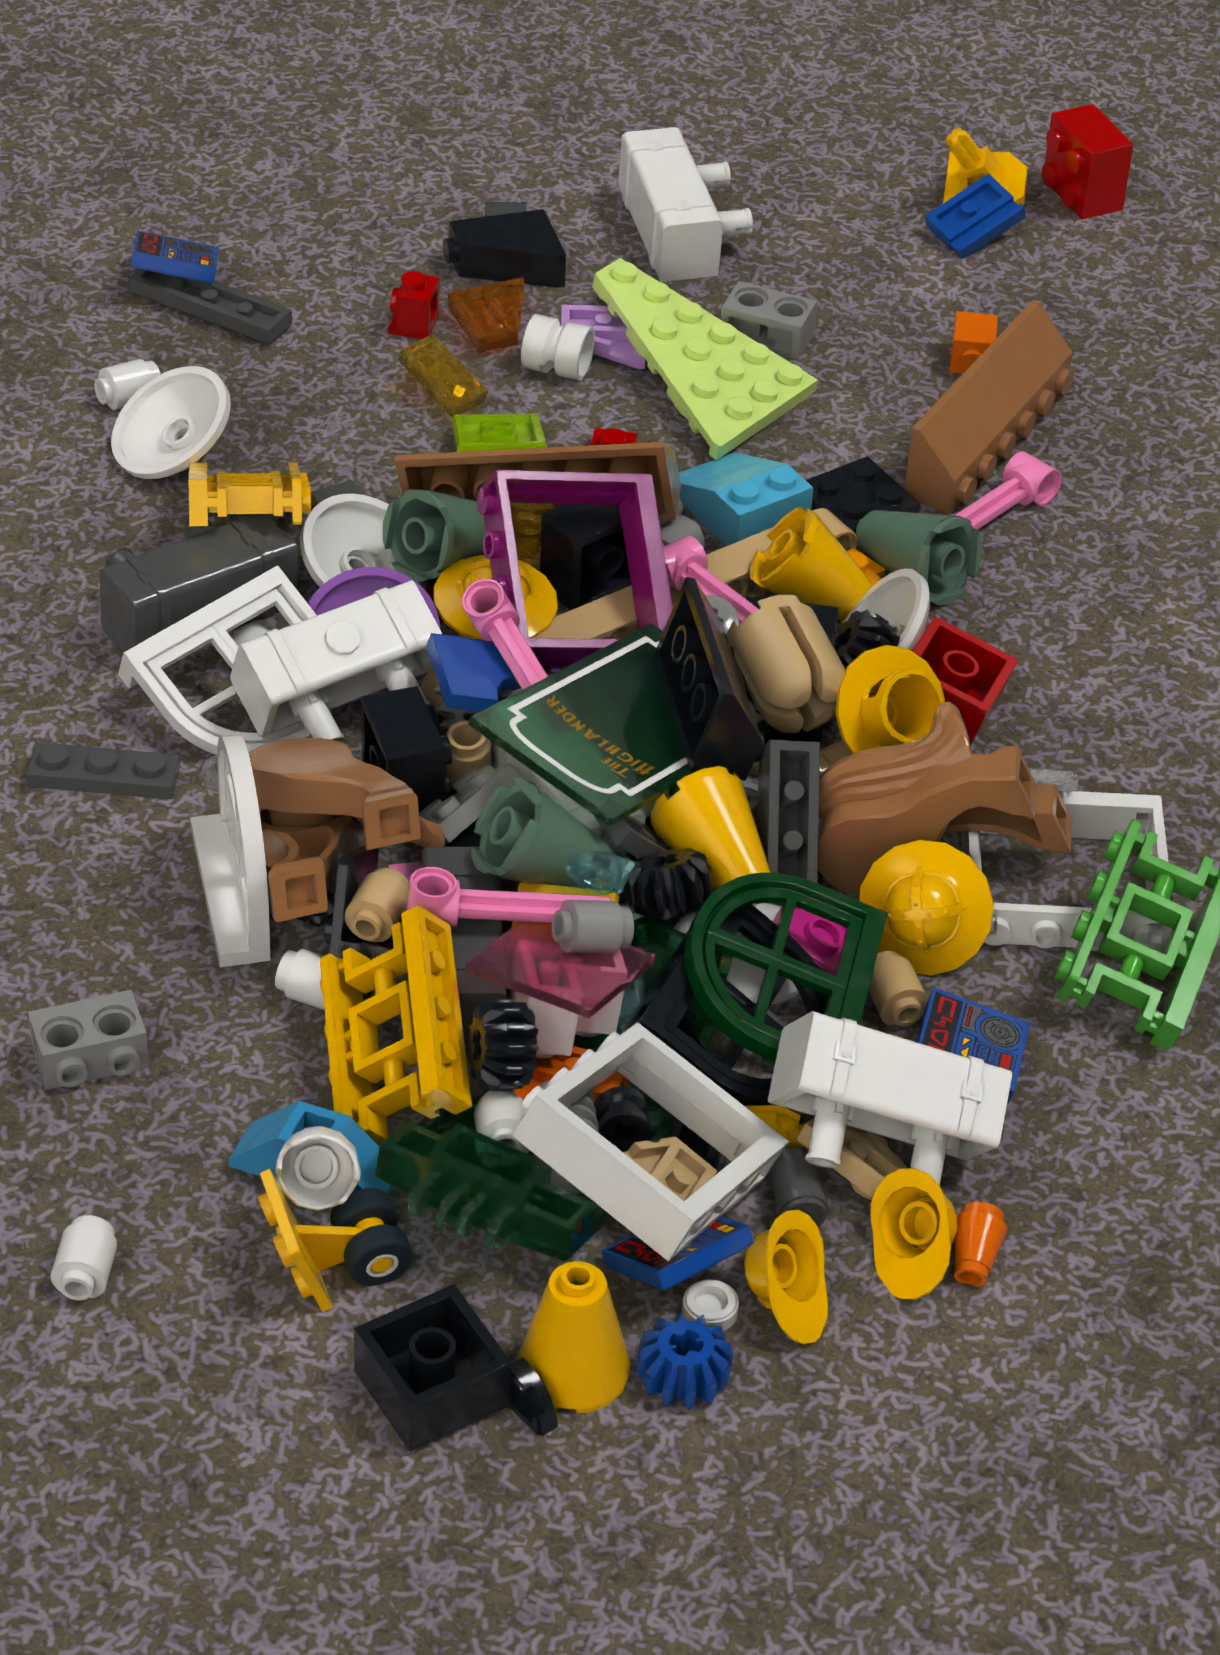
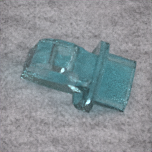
(600, 872)

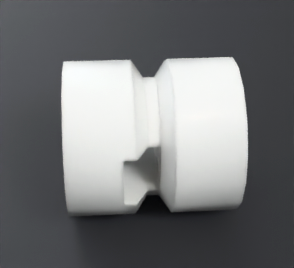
(557, 347)

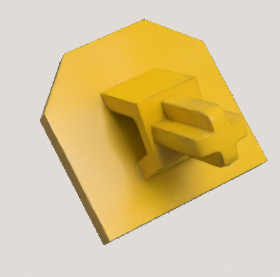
(970, 164)

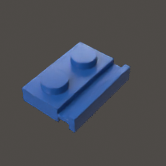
(975, 216)

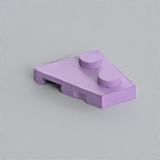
(609, 333)

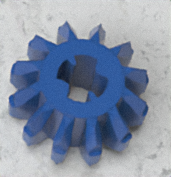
(684, 1360)

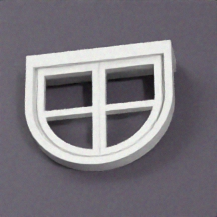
(146, 661)
(234, 862)

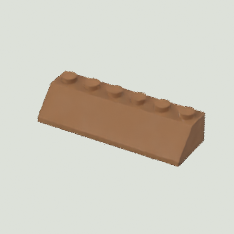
(988, 411)
(466, 472)

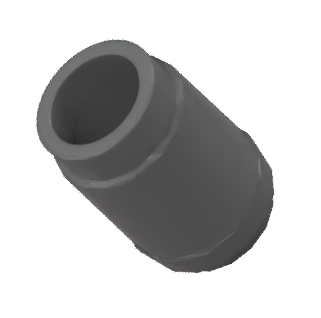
(798, 1185)

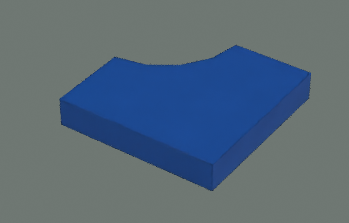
(469, 671)

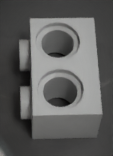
(771, 318)
(88, 1040)

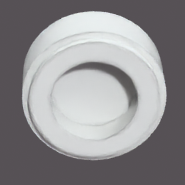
(713, 1300)

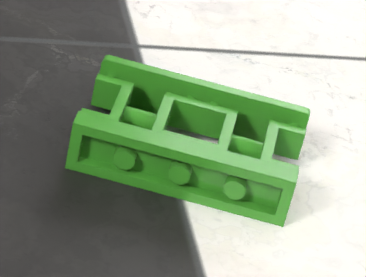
(1184, 948)

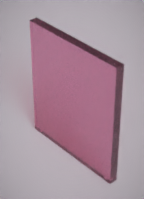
(536, 966)

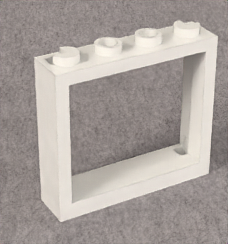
(1093, 817)
(619, 1182)

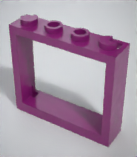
(641, 535)

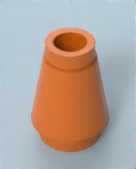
(977, 1242)

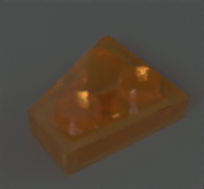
(490, 313)

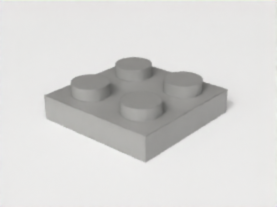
(467, 803)

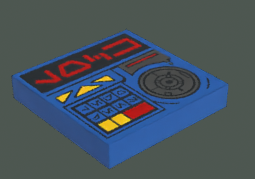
(175, 257)
(974, 1031)
(641, 1262)

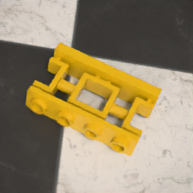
(247, 493)
(429, 1025)

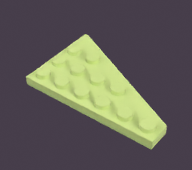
(712, 370)

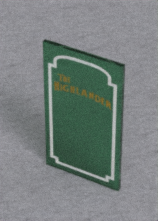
(598, 729)

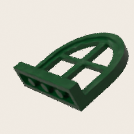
(845, 989)

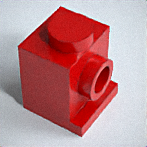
(415, 305)

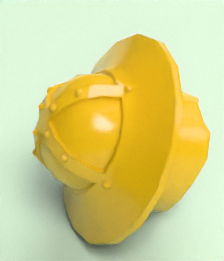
(538, 595)
(886, 699)
(933, 904)

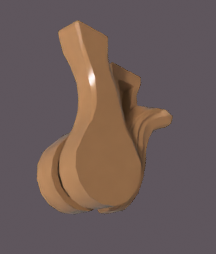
(927, 792)
(309, 816)

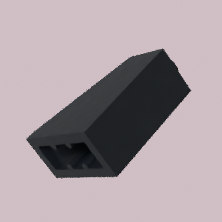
(507, 248)

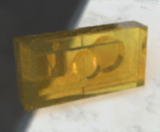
(442, 376)
(527, 529)

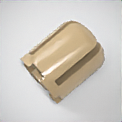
(787, 664)

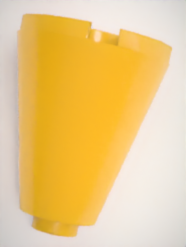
(809, 564)
(713, 819)
(577, 1340)

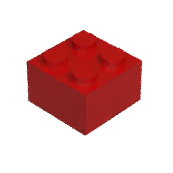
(1087, 161)
(968, 671)

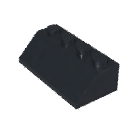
(706, 687)

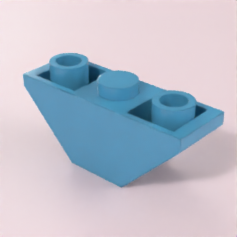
(267, 1135)

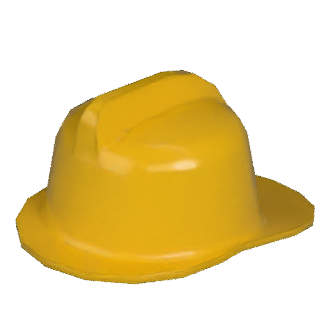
(905, 1212)
(789, 1276)

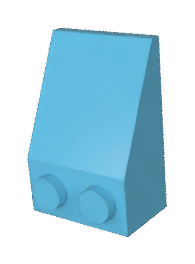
(742, 494)

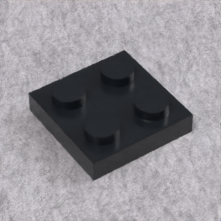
(857, 490)

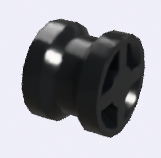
(622, 1116)

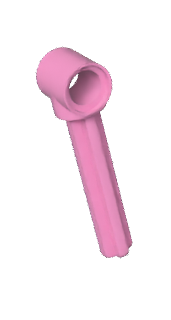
(1024, 482)
(688, 559)
(501, 628)
(441, 895)

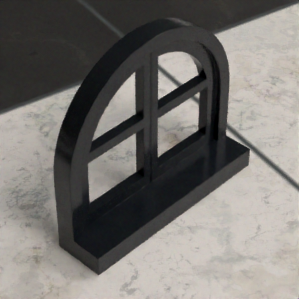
(673, 995)

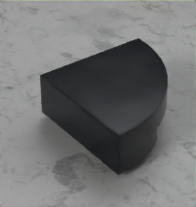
(531, 1399)

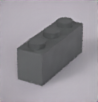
(789, 807)

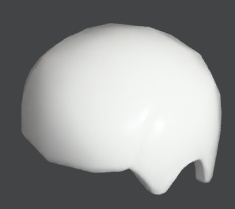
(318, 1168)

